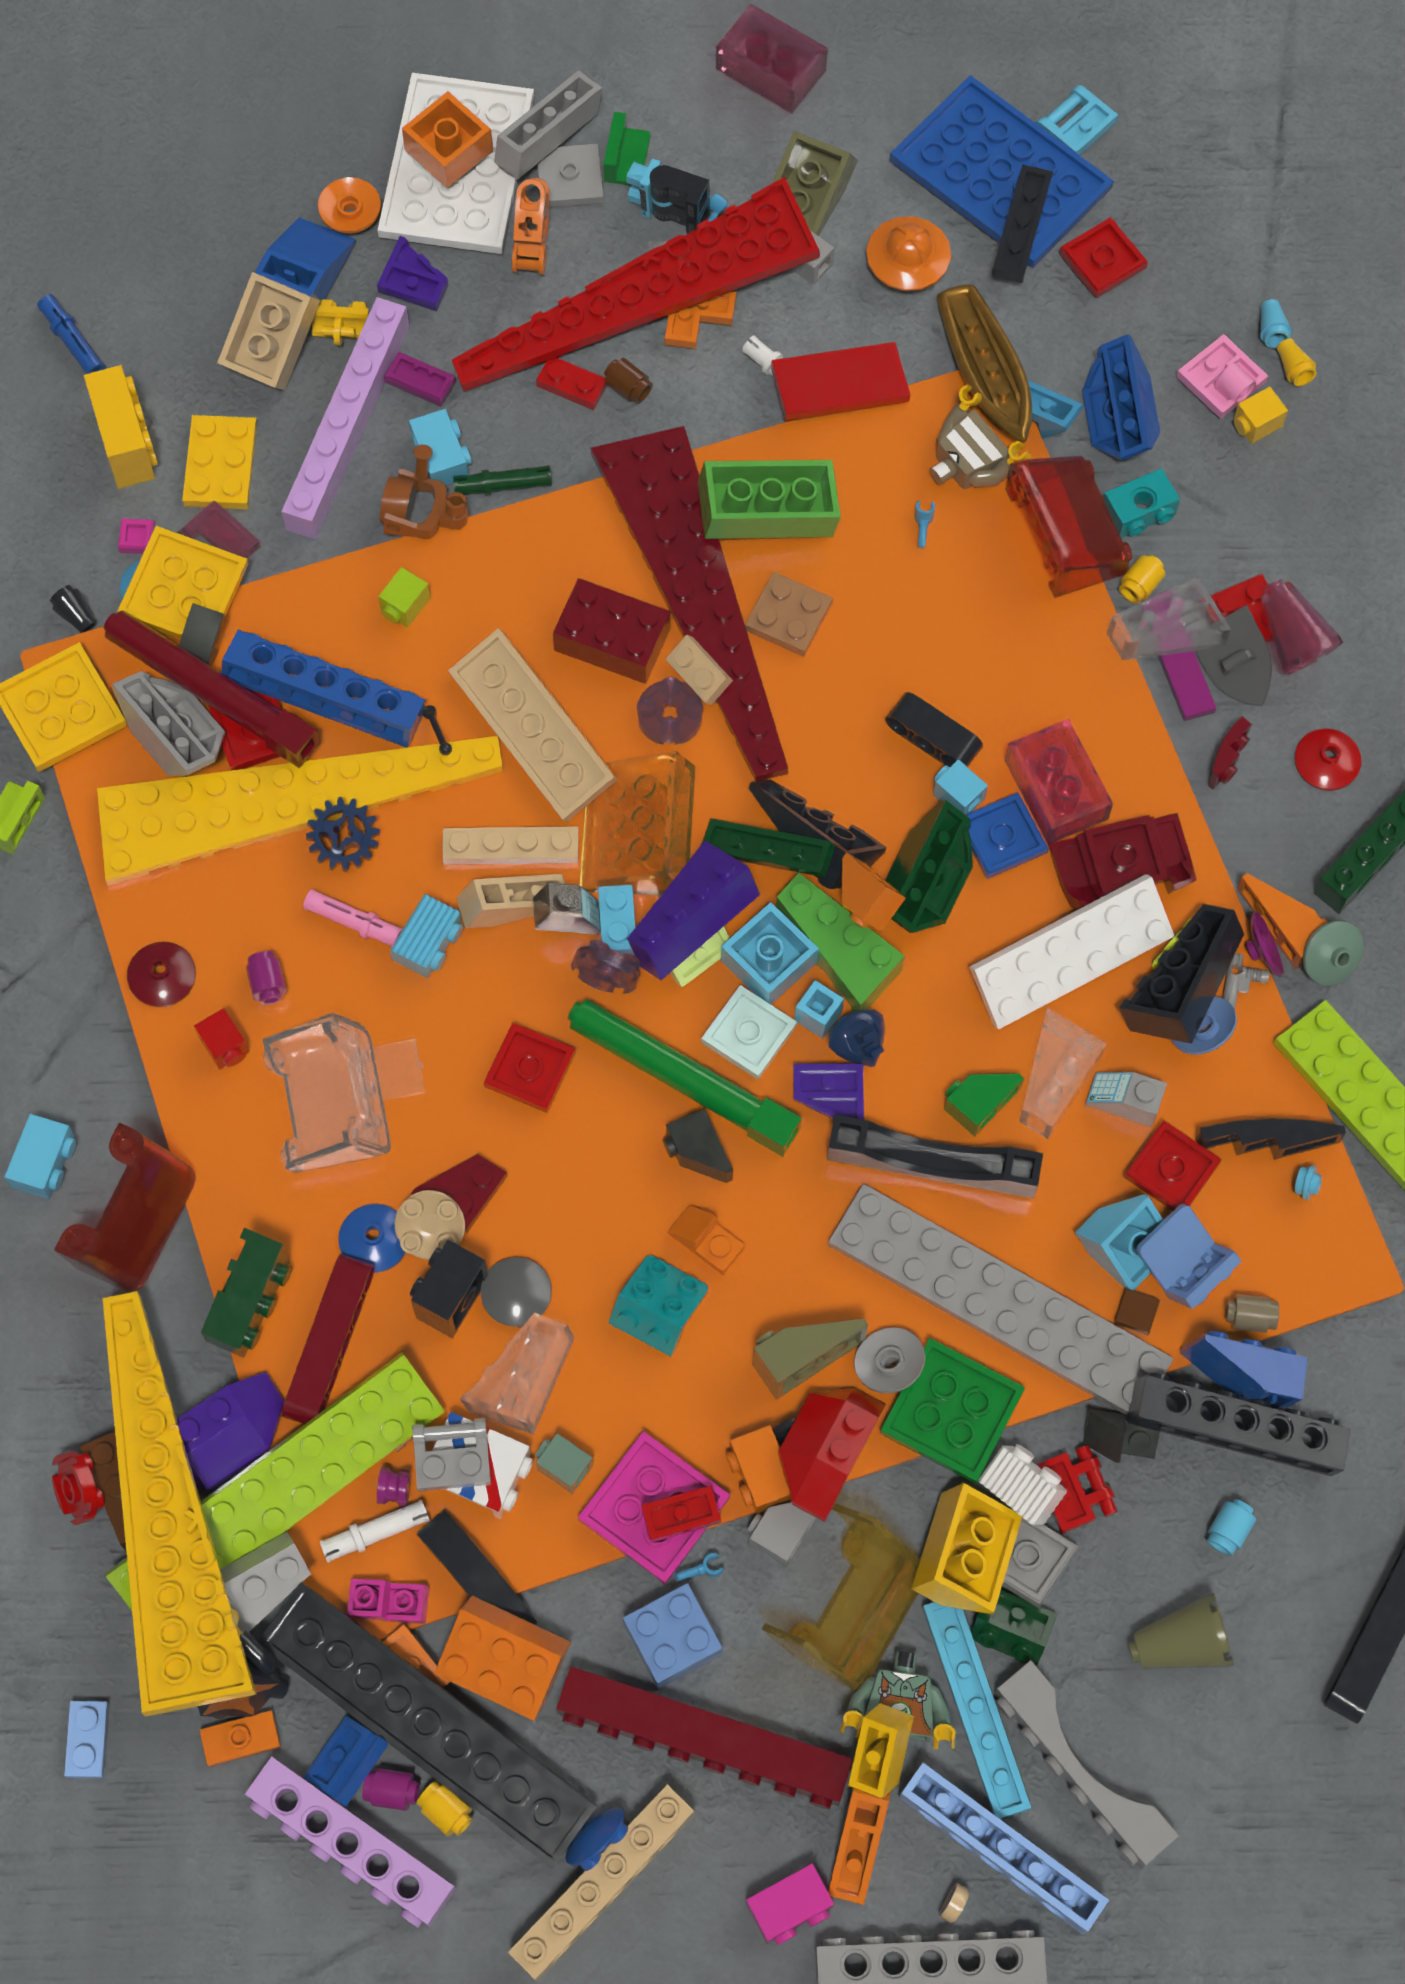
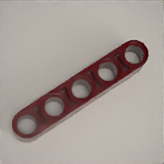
(328, 1339)

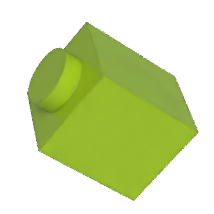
(404, 597)

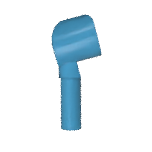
(717, 204)
(923, 518)
(700, 1569)

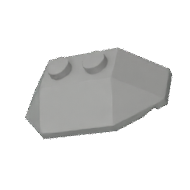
(169, 723)

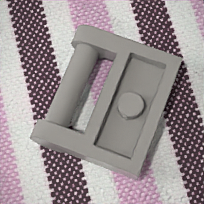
(452, 1466)

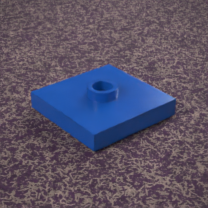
(1004, 836)

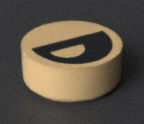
(954, 1903)

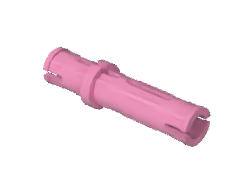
(366, 924)

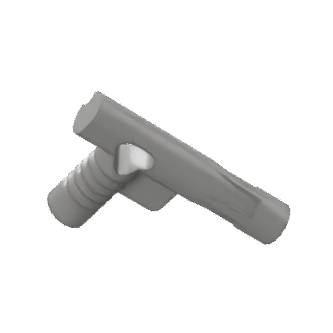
(1241, 982)

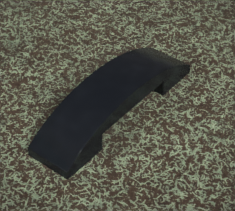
(470, 1566)

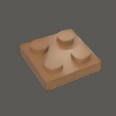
(788, 614)

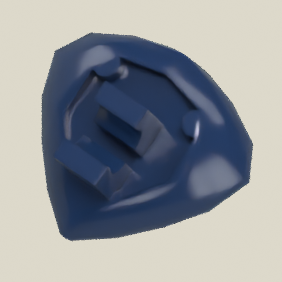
(859, 1037)

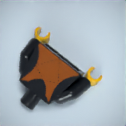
(265, 1680)

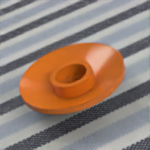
(346, 195)

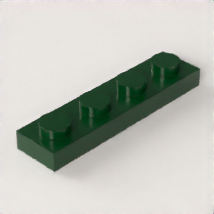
(771, 847)

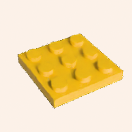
(180, 573)
(59, 707)

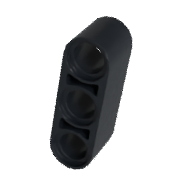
(933, 731)

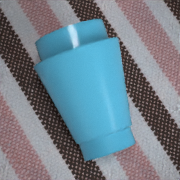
(1273, 324)

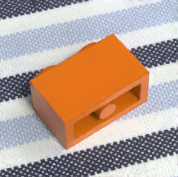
(760, 1468)

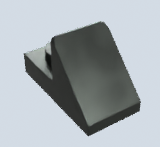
(1113, 1436)

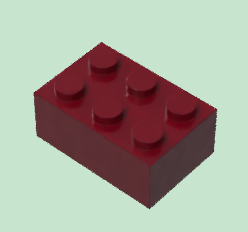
(611, 630)

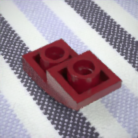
(1228, 753)

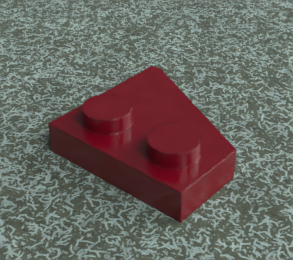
(469, 1185)

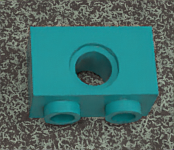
(1151, 490)

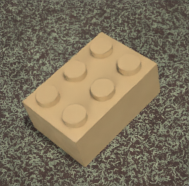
(268, 331)

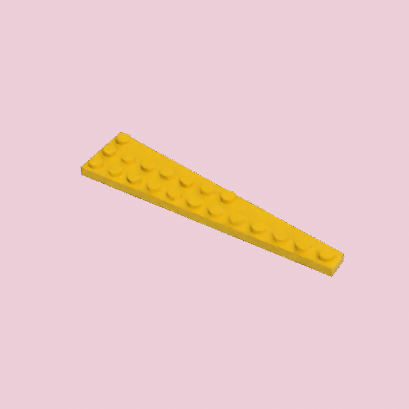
(179, 1602)

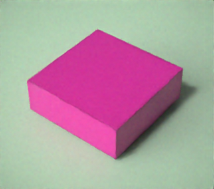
(135, 535)

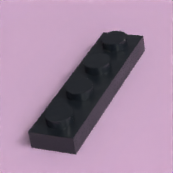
(1022, 223)

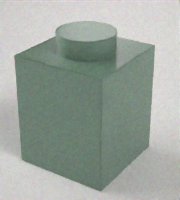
(563, 1462)

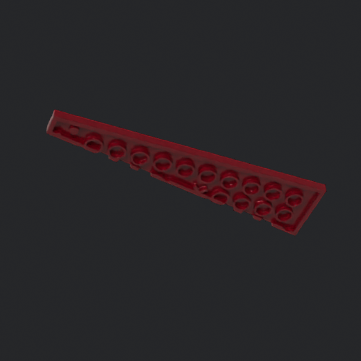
(660, 500)

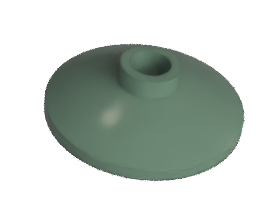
(1333, 952)

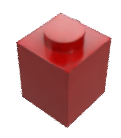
(222, 1039)

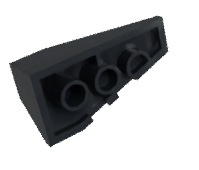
(792, 816)

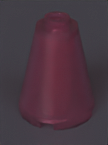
(1296, 627)

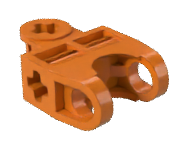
(527, 241)

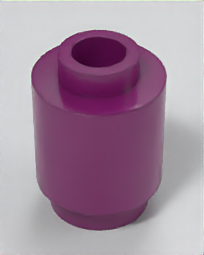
(265, 977)
(390, 1789)

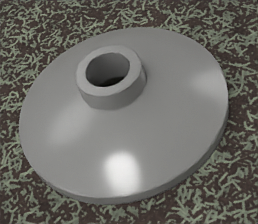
(883, 1349)

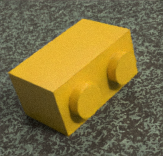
(881, 1750)

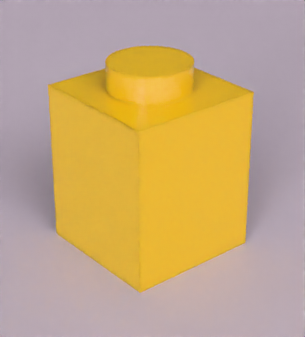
(1260, 415)

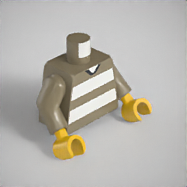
(971, 449)

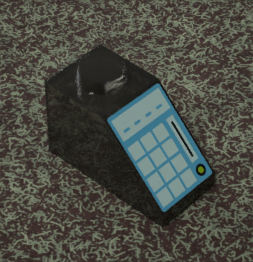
(566, 909)

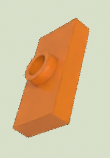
(240, 1738)

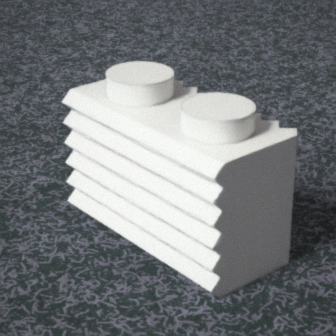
(1023, 1484)

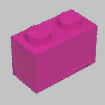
(790, 1904)

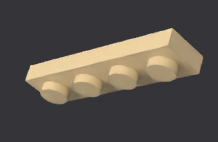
(510, 845)

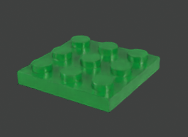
(953, 1411)

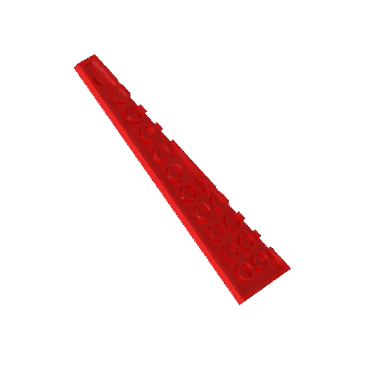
(717, 257)

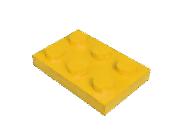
(220, 461)

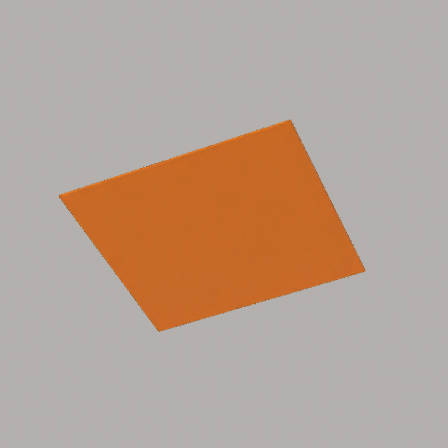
(591, 1178)

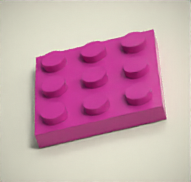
(641, 1477)

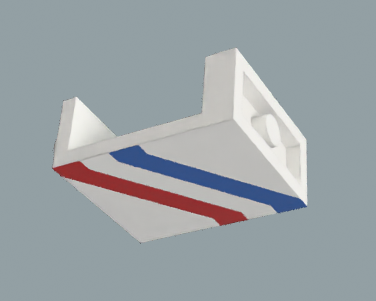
(507, 1463)

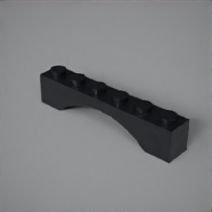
(987, 1168)

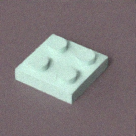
(749, 1032)

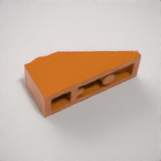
(1285, 917)
(858, 1846)

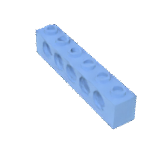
(1003, 1849)

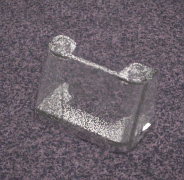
(329, 1093)

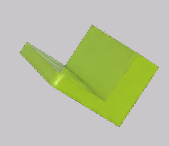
(17, 812)

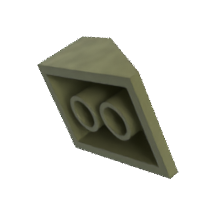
(816, 177)
(802, 1351)

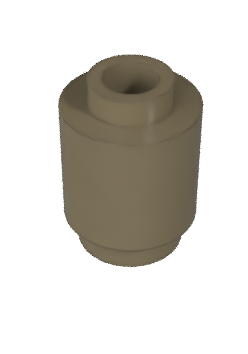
(1252, 1313)

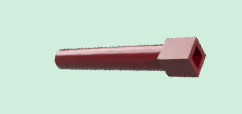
(279, 729)

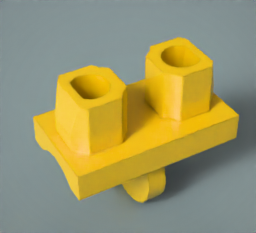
(339, 321)

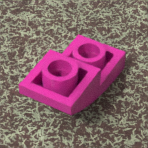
(388, 1601)

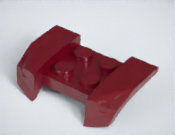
(1120, 853)

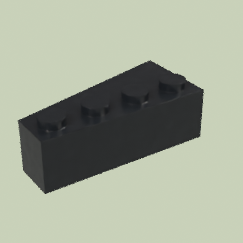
(1187, 978)

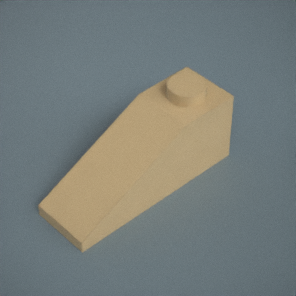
(501, 900)

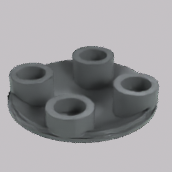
(515, 1291)

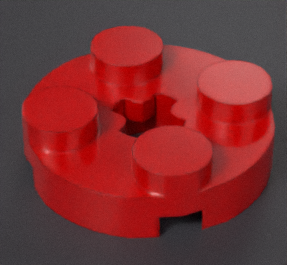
(76, 1487)

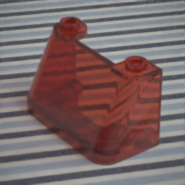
(1069, 521)
(136, 1217)

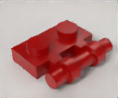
(1075, 1506)

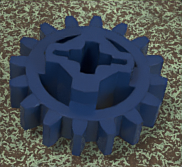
(357, 839)

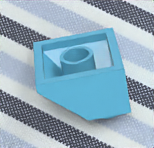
(1114, 1234)

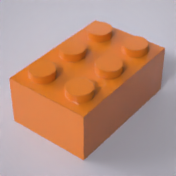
(502, 1657)

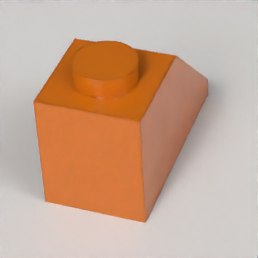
(868, 894)

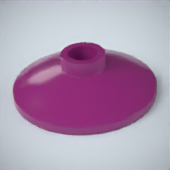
(1263, 945)

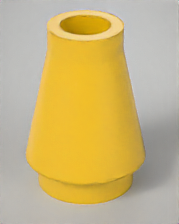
(1296, 363)

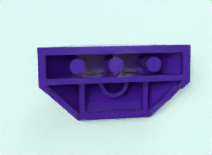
(230, 1429)

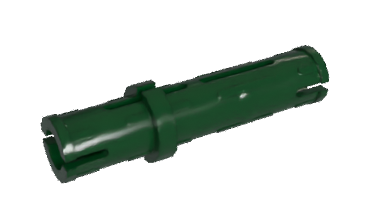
(502, 480)

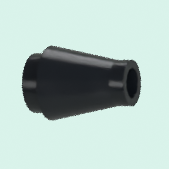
(72, 607)

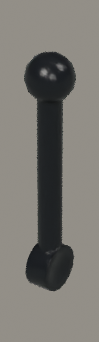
(430, 713)

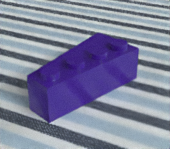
(692, 909)

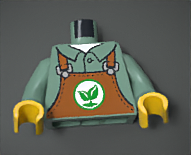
(906, 1693)

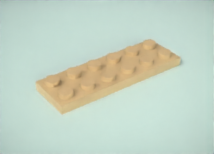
(532, 725)

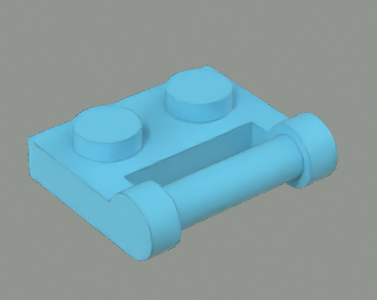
(1085, 125)

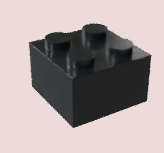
(448, 1288)

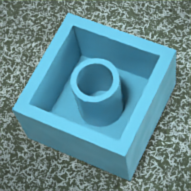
(769, 954)

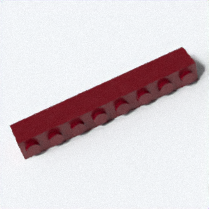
(704, 1737)

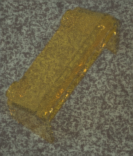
(864, 1607)

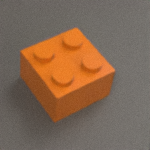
(447, 139)

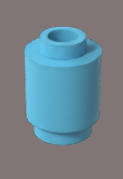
(1231, 1527)

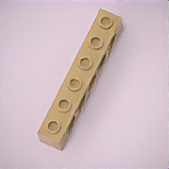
(602, 1884)

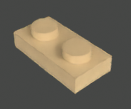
(699, 669)

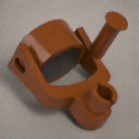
(399, 500)

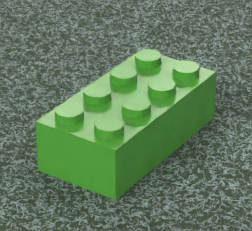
(768, 499)

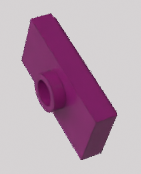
(419, 379)

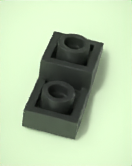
(202, 632)

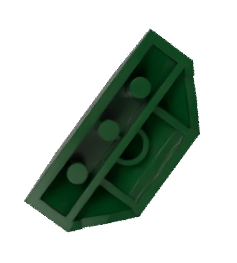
(932, 868)

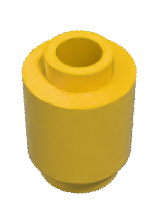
(1142, 578)
(445, 1809)

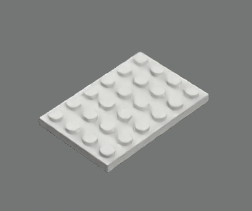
(476, 206)

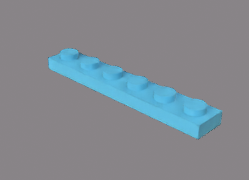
(977, 1710)

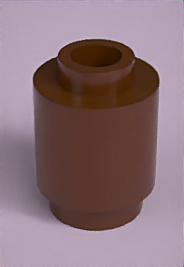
(628, 380)

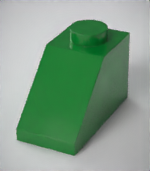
(980, 1098)

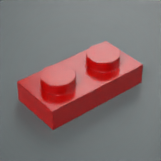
(571, 382)
(681, 1513)

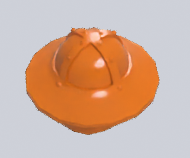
(908, 253)

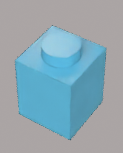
(960, 787)
(819, 1009)

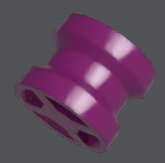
(393, 1486)

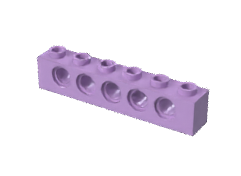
(278, 1779)

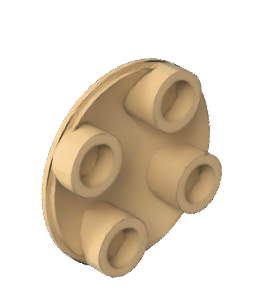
(428, 1222)

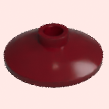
(163, 988)

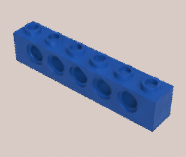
(305, 688)

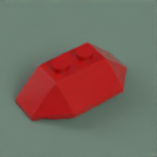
(826, 1446)

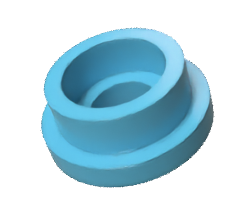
(1308, 1182)

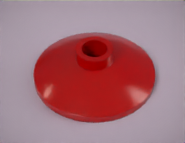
(1327, 772)

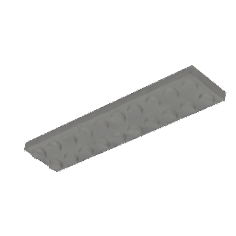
(995, 1299)

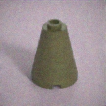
(1184, 1638)

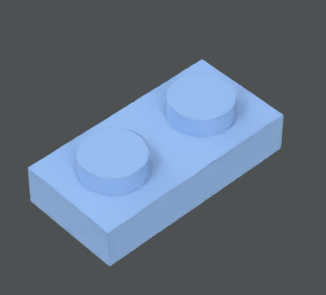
(86, 1739)

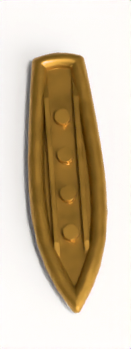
(987, 359)

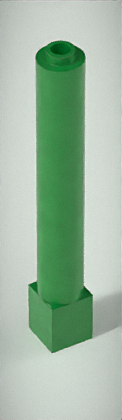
(763, 1120)

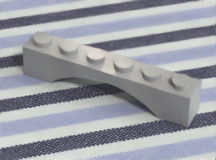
(1134, 1825)

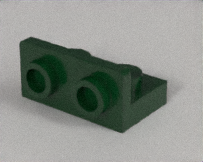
(1015, 1628)

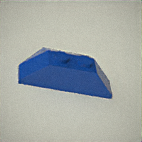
(1120, 401)

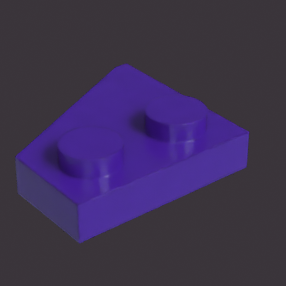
(412, 277)
(830, 1088)

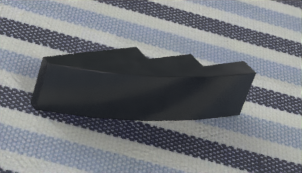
(1283, 1136)

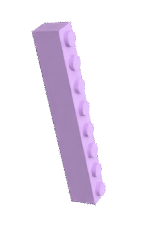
(345, 419)

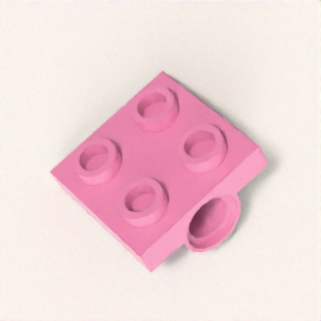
(1222, 376)

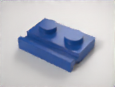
(345, 1761)

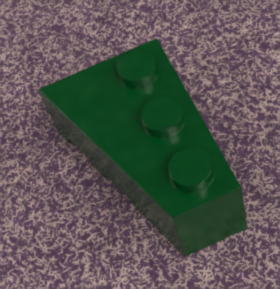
(247, 1294)

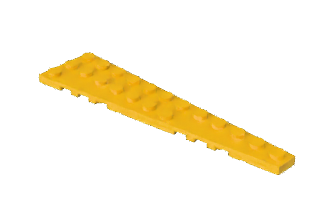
(205, 813)

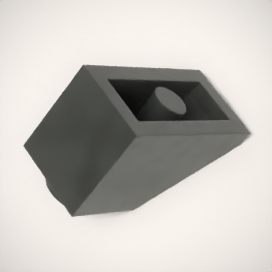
(698, 1147)

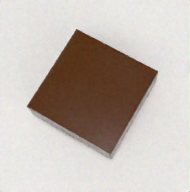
(1137, 1312)

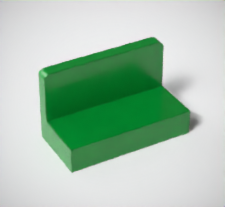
(623, 149)

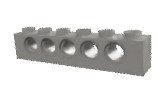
(1027, 1949)

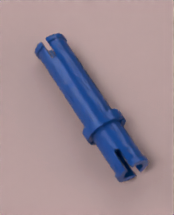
(64, 327)

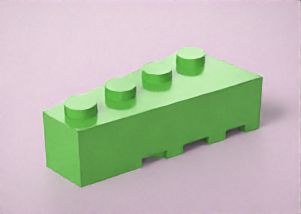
(850, 955)

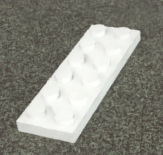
(1072, 951)

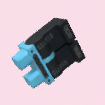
(669, 194)

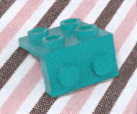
(657, 1304)

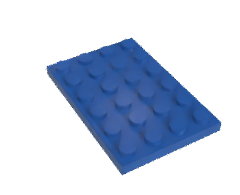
(973, 157)

